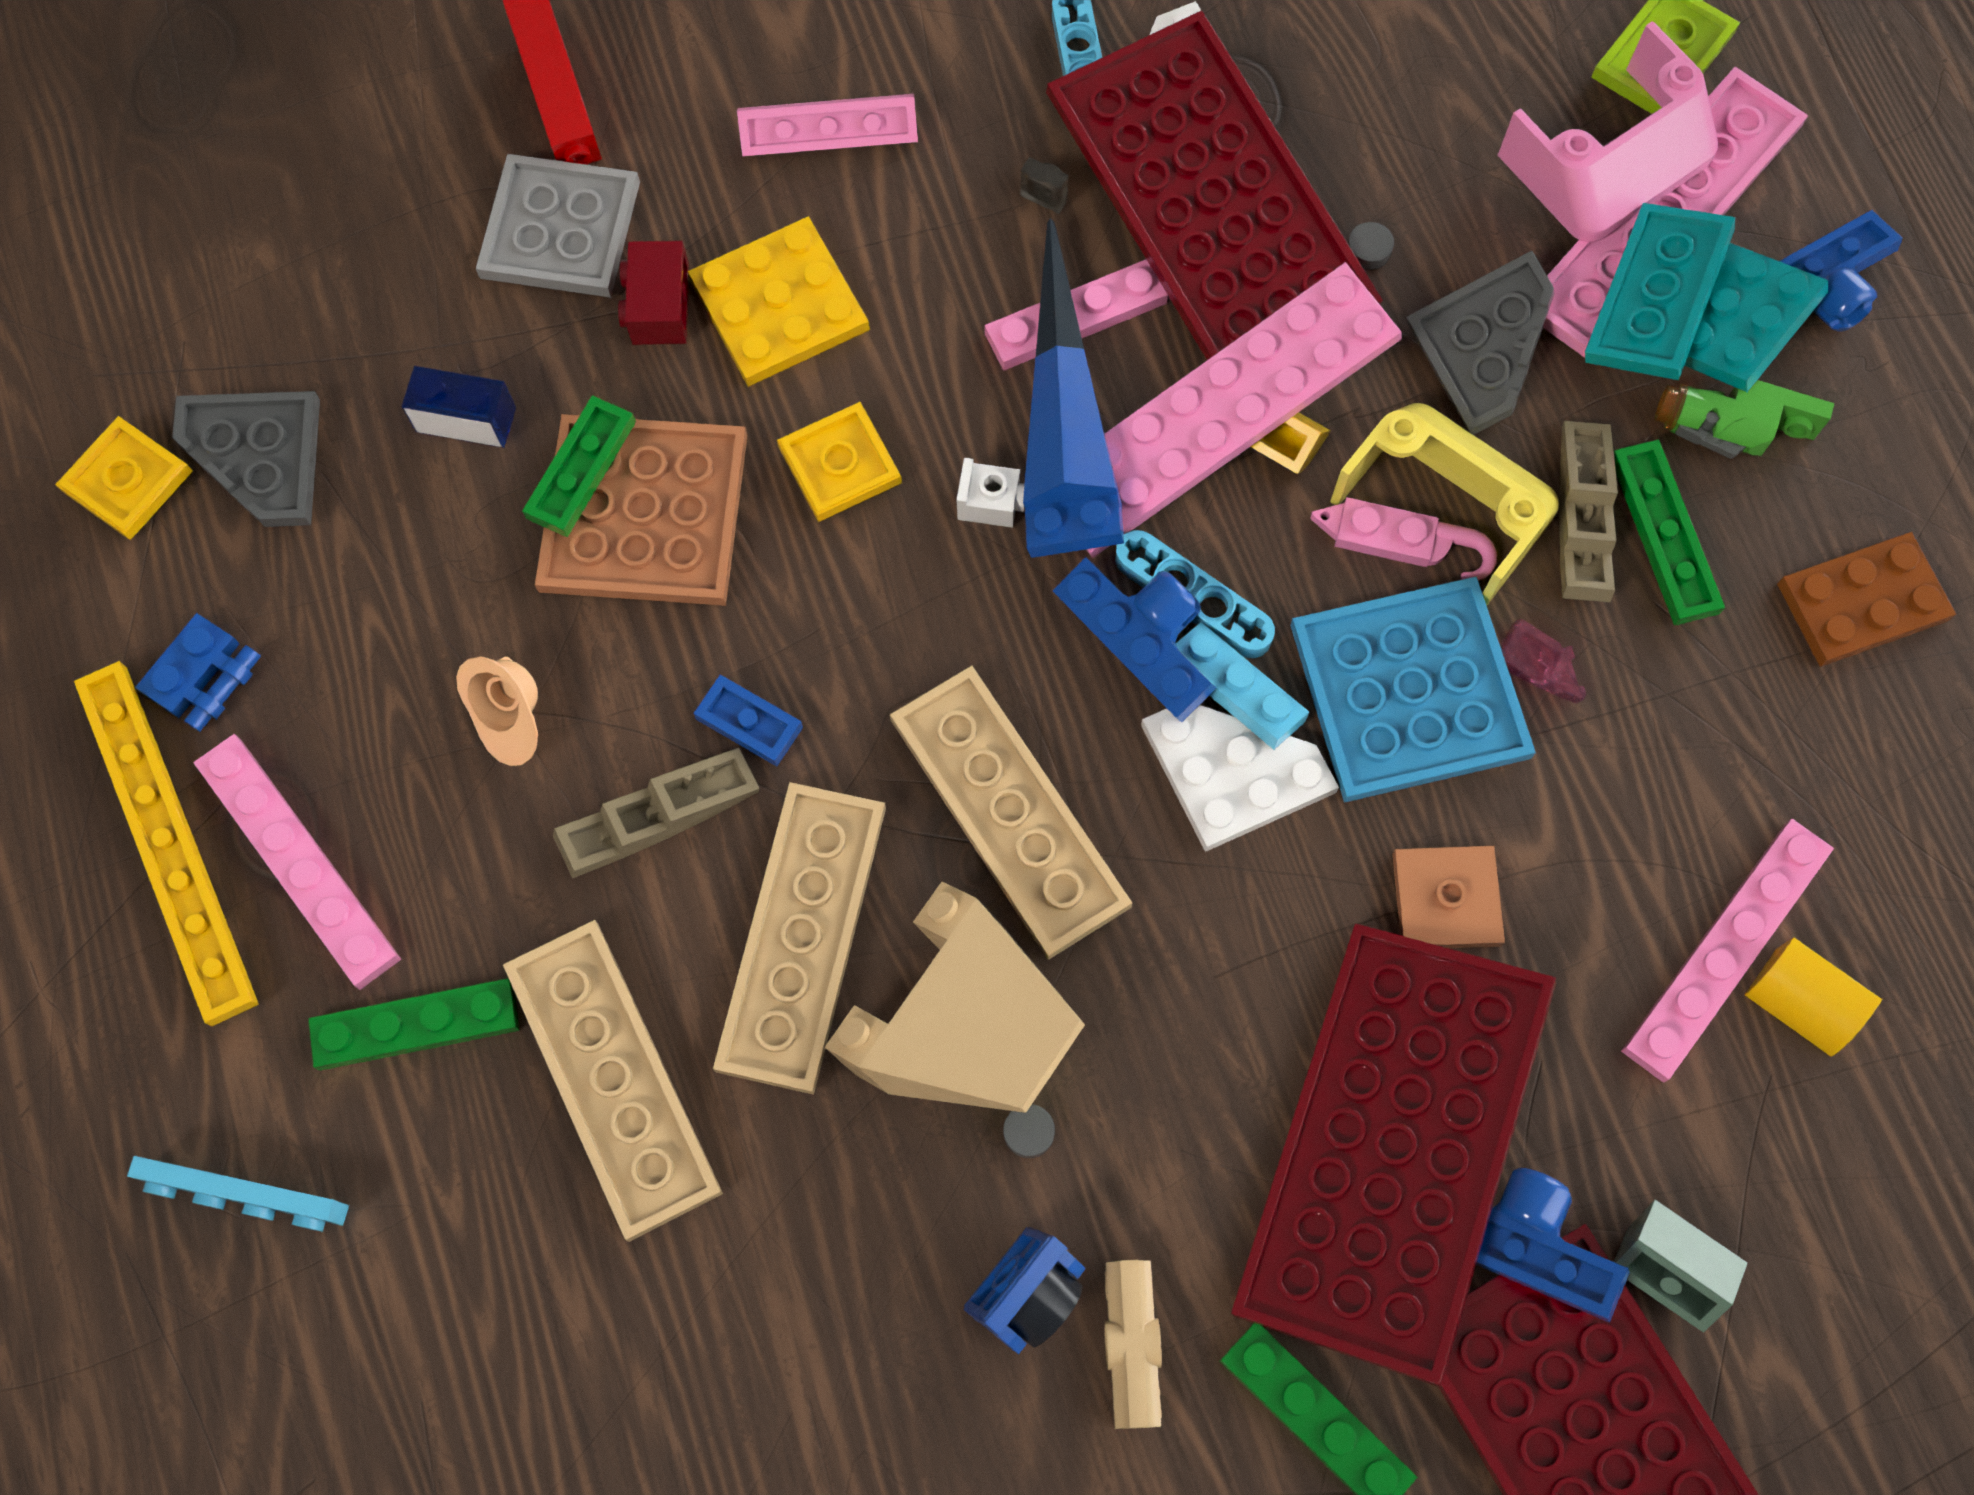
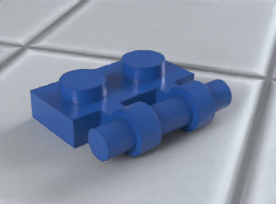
(190, 664)

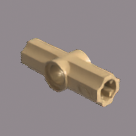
(1132, 1344)

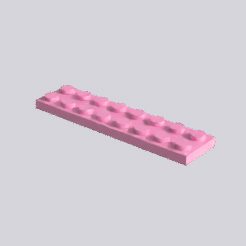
(1750, 131)
(1245, 393)

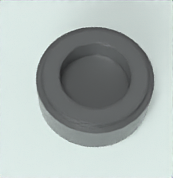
(1371, 244)
(1029, 1132)

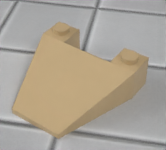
(974, 1025)

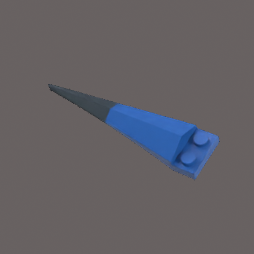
(1069, 471)

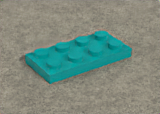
(1660, 291)

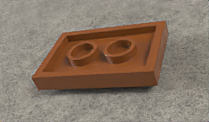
(1866, 599)

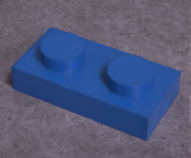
(748, 720)

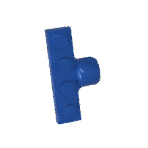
(1839, 259)
(1142, 631)
(1527, 1247)

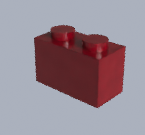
(655, 292)

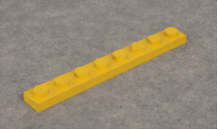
(166, 844)

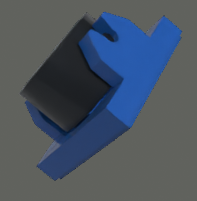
(1028, 1291)

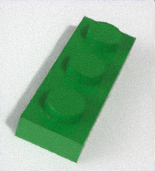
(579, 466)

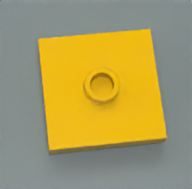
(839, 461)
(124, 477)

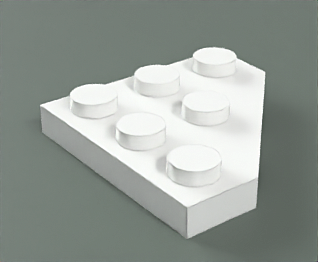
(1231, 776)

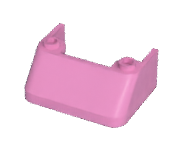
(1603, 187)

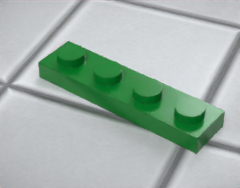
(1667, 533)
(413, 1024)
(1315, 1415)

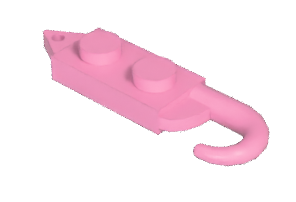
(1401, 535)

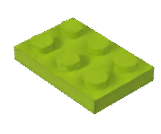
(1691, 24)

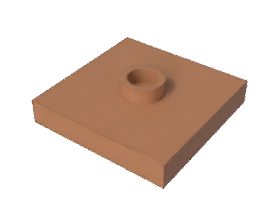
(1449, 896)

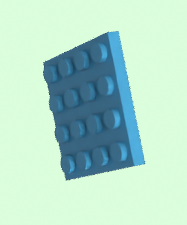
(1411, 689)

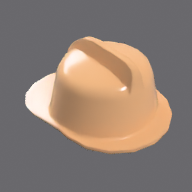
(501, 706)

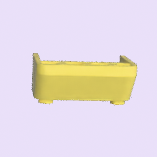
(1520, 499)

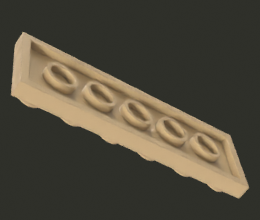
(1011, 812)
(800, 938)
(612, 1081)

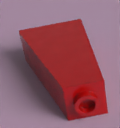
(552, 81)

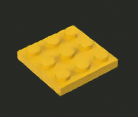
(778, 301)

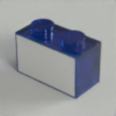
(459, 406)

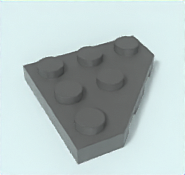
(1486, 339)
(255, 449)

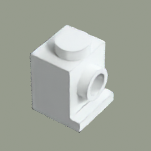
(988, 507)

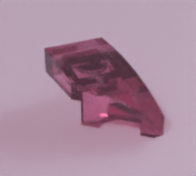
(1541, 661)

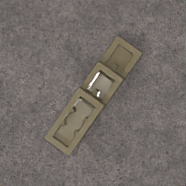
(1586, 511)
(655, 813)

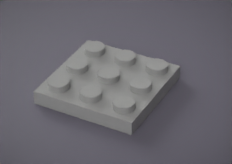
(558, 225)

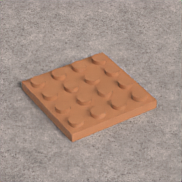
(656, 520)

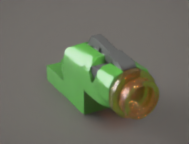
(1743, 419)

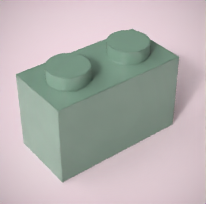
(1680, 1266)

